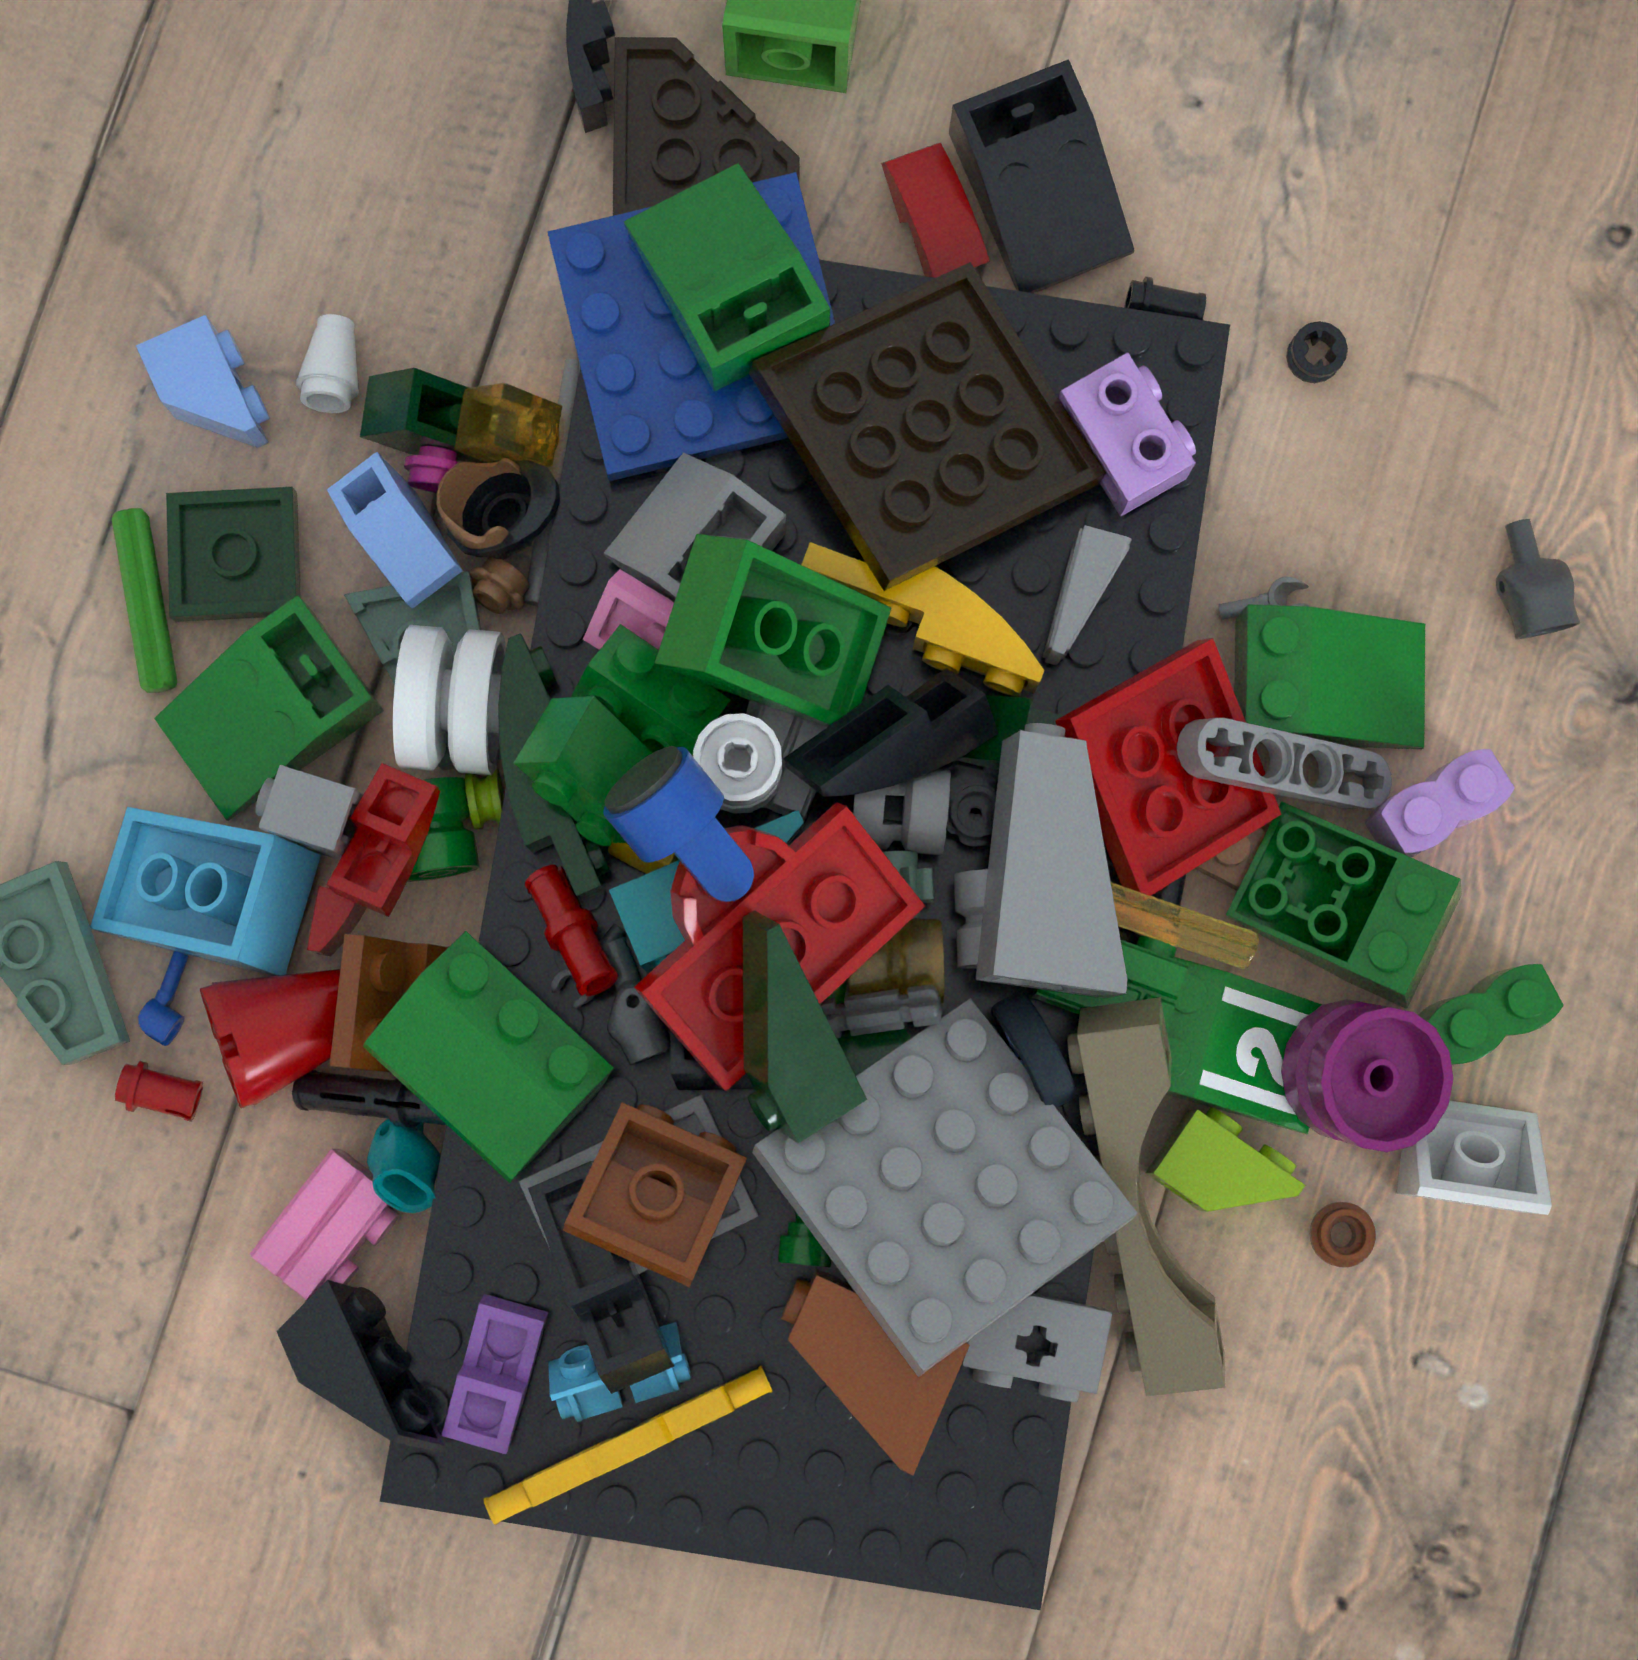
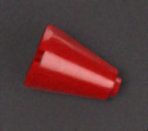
(272, 1029)

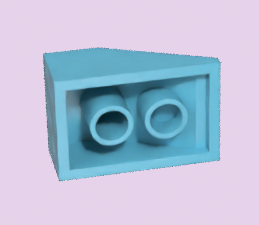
(206, 890)

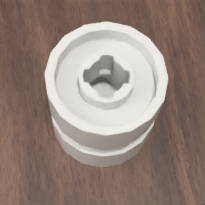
(741, 760)

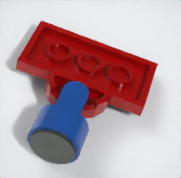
(825, 890)

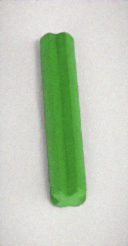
(144, 600)

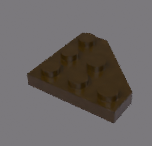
(680, 126)

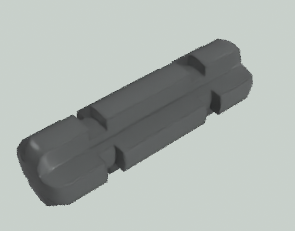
(883, 1010)

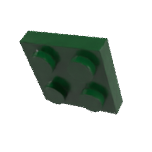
(232, 553)

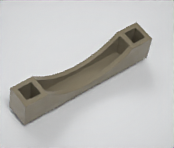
(1172, 1316)

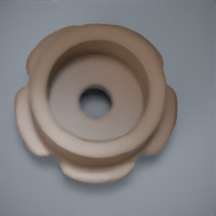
(499, 585)

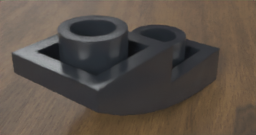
(587, 51)

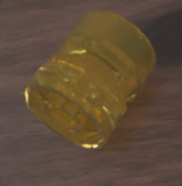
(905, 961)

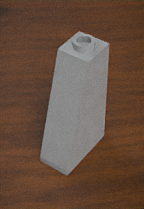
(1048, 876)

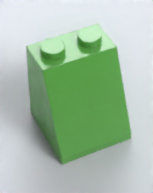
(791, 41)

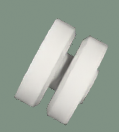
(448, 700)

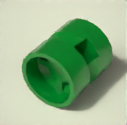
(448, 845)

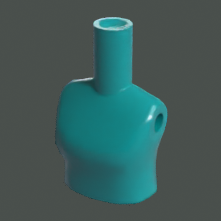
(403, 1167)

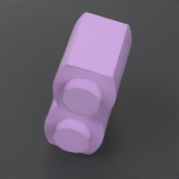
(1444, 801)

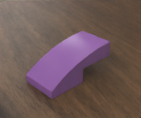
(494, 1374)

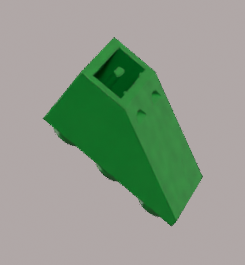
(728, 274)
(267, 703)
(1346, 903)

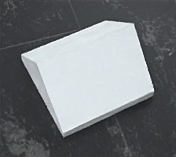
(1479, 1160)

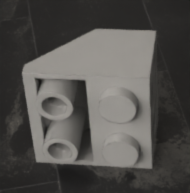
(687, 503)

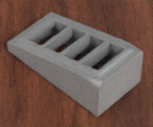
(1089, 570)

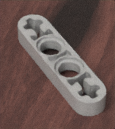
(1286, 763)

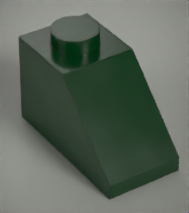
(413, 411)

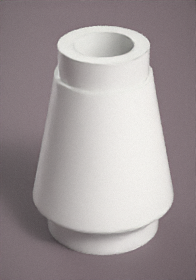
(330, 366)

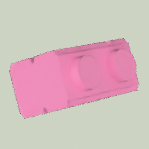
(325, 1226)

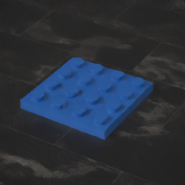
(634, 359)

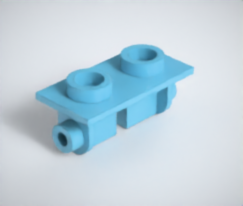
(583, 1394)

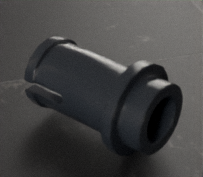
(1164, 300)

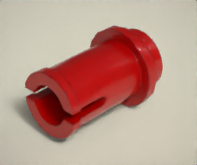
(158, 1091)

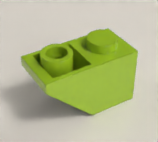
(1217, 1169)

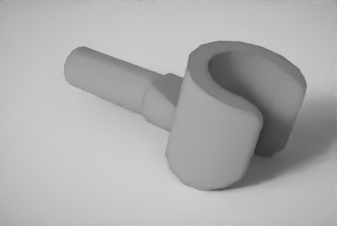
(1276, 596)

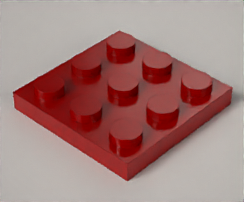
(1149, 808)

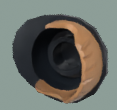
(497, 505)

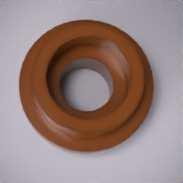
(1362, 1237)

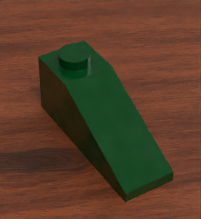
(788, 1042)

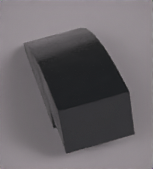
(895, 737)
(601, 1291)

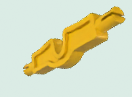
(627, 1446)

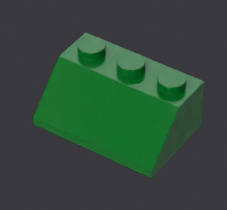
(488, 1056)

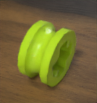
(484, 798)

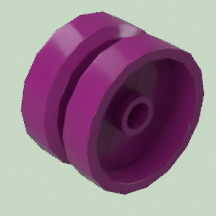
(1367, 1075)

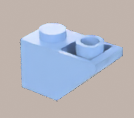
(199, 381)
(394, 529)

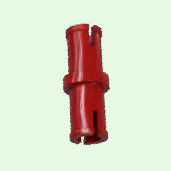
(571, 930)

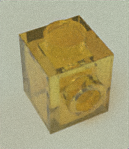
(509, 424)

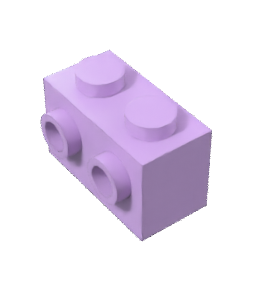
(1129, 432)

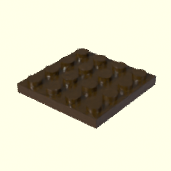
(926, 425)

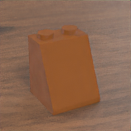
(866, 1368)

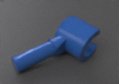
(156, 1016)

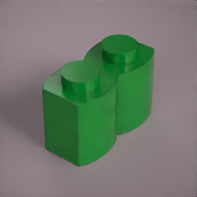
(1496, 1007)

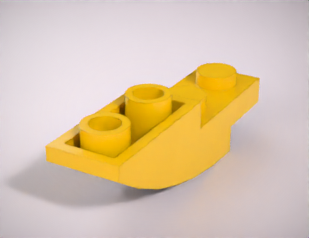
(954, 621)

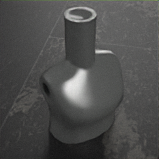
(1535, 588)
(639, 1028)

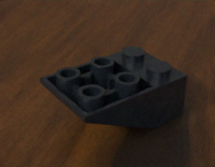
(1041, 177)

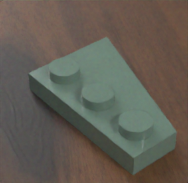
(387, 617)
(56, 965)

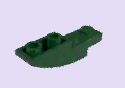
(541, 823)

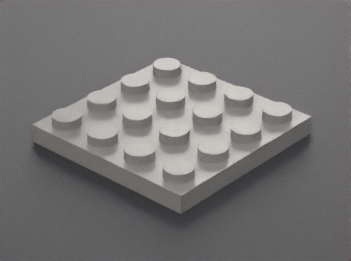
(947, 1188)

